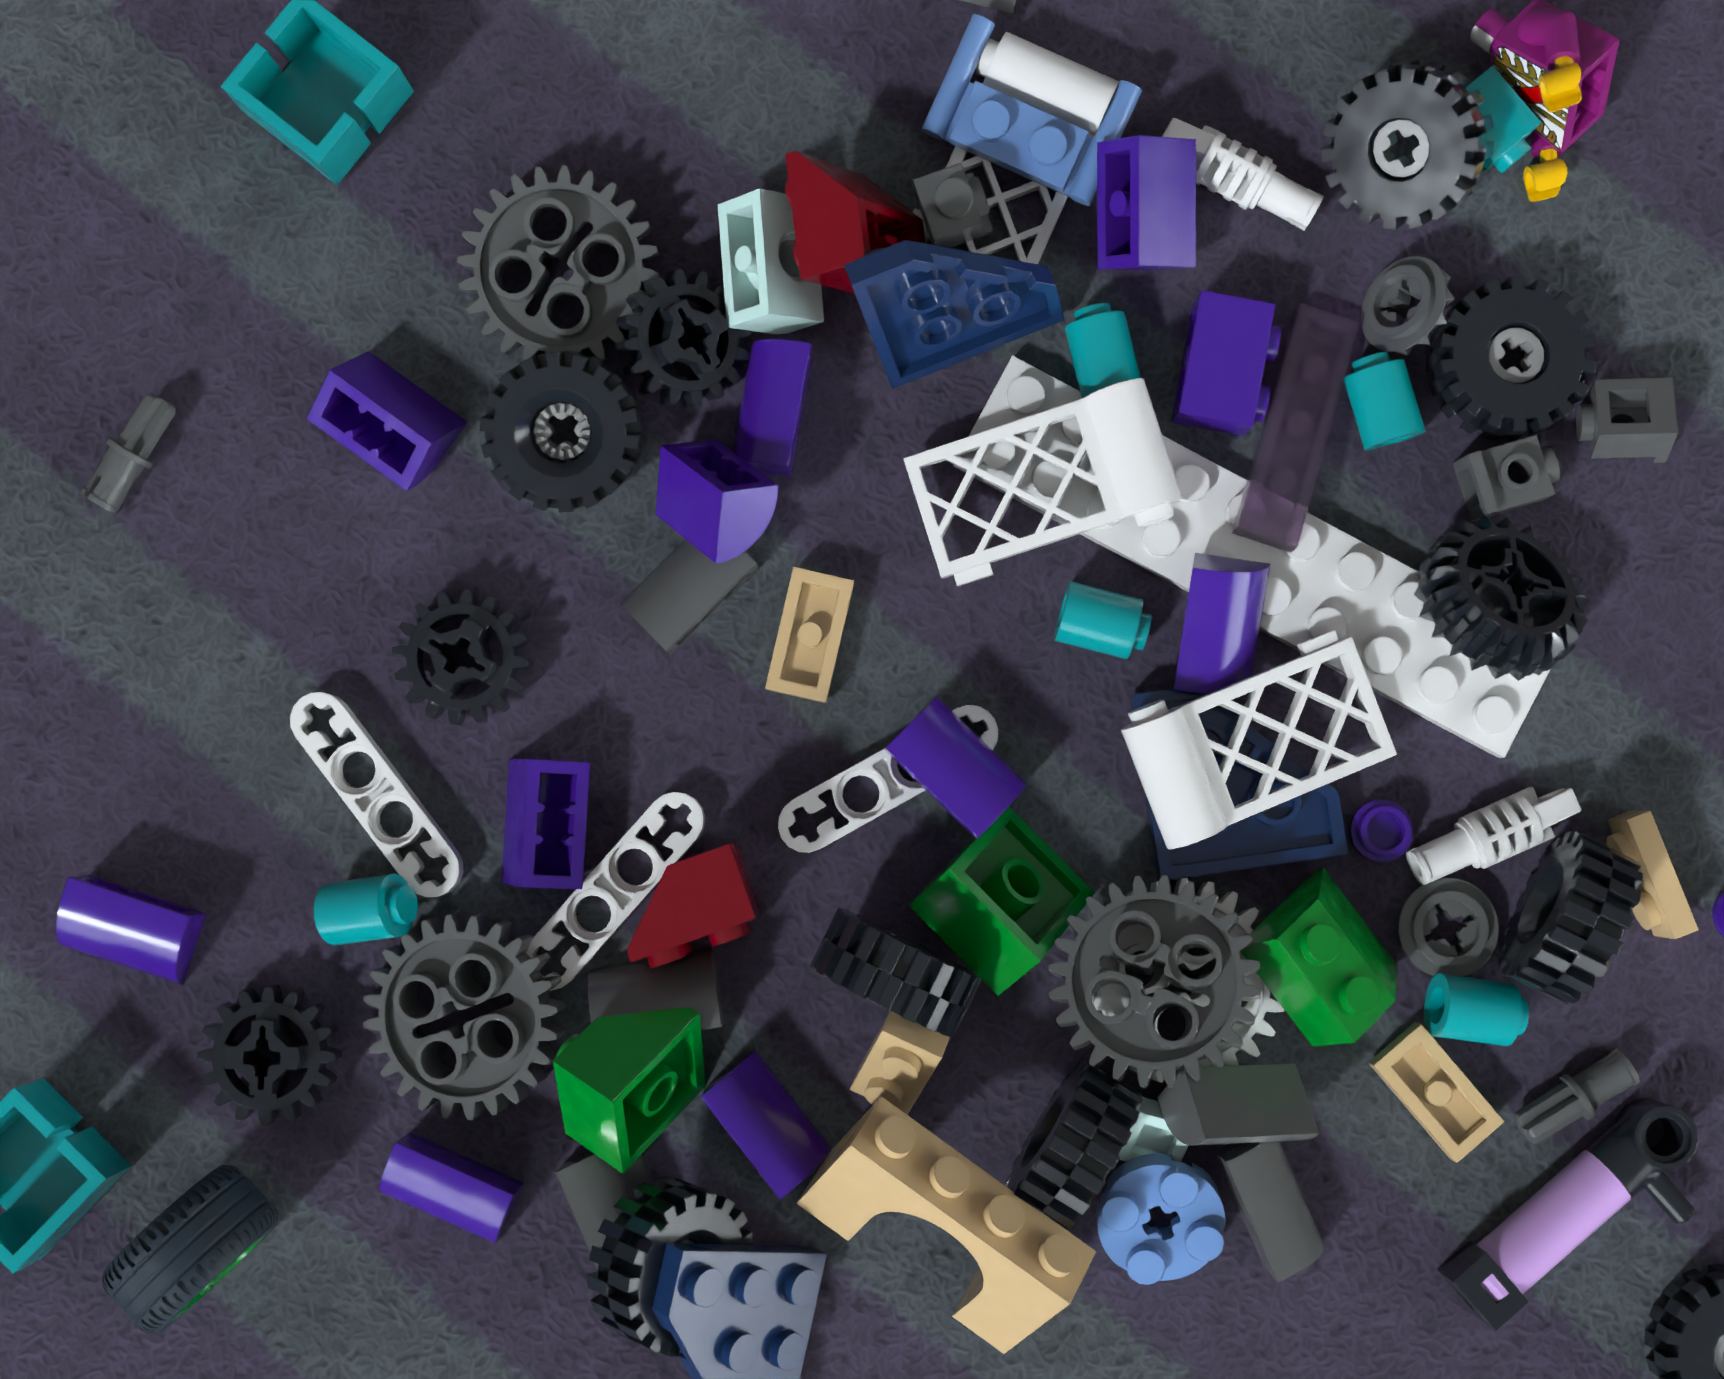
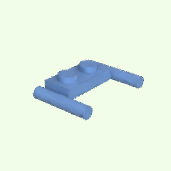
(1016, 132)

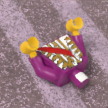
(1560, 73)

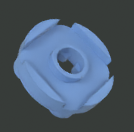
(1155, 1252)

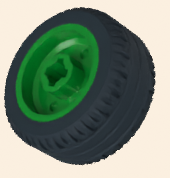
(189, 1248)

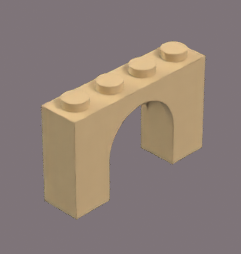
(897, 1165)

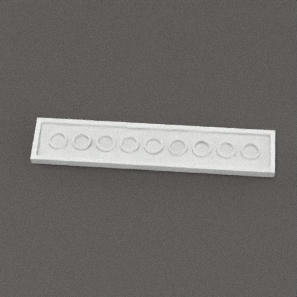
(1315, 589)

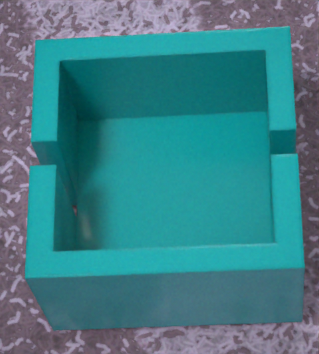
(325, 94)
(47, 1171)

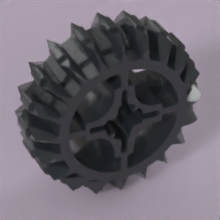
(1489, 584)

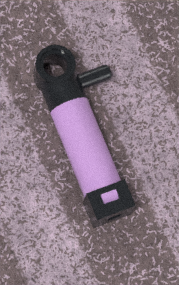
(1572, 1207)

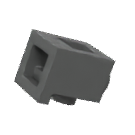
(952, 206)
(1646, 417)
(1486, 481)

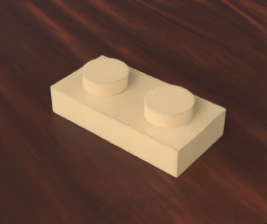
(809, 635)
(1662, 900)
(899, 1062)
(1436, 1092)

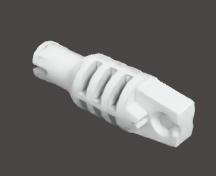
(1245, 175)
(1493, 833)

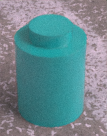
(1101, 348)
(1383, 401)
(1102, 621)
(365, 909)
(1474, 1010)

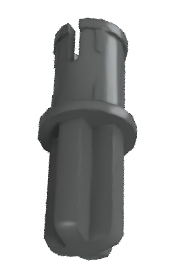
(129, 453)
(1576, 1096)

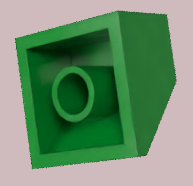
(1002, 901)
(1324, 963)
(629, 1080)

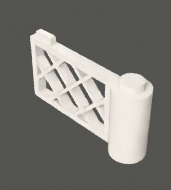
(1054, 87)
(1126, 462)
(1179, 761)

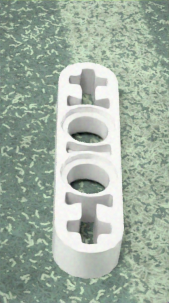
(891, 785)
(370, 800)
(608, 885)

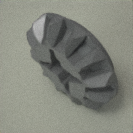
(1392, 292)
(1474, 938)

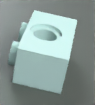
(760, 269)

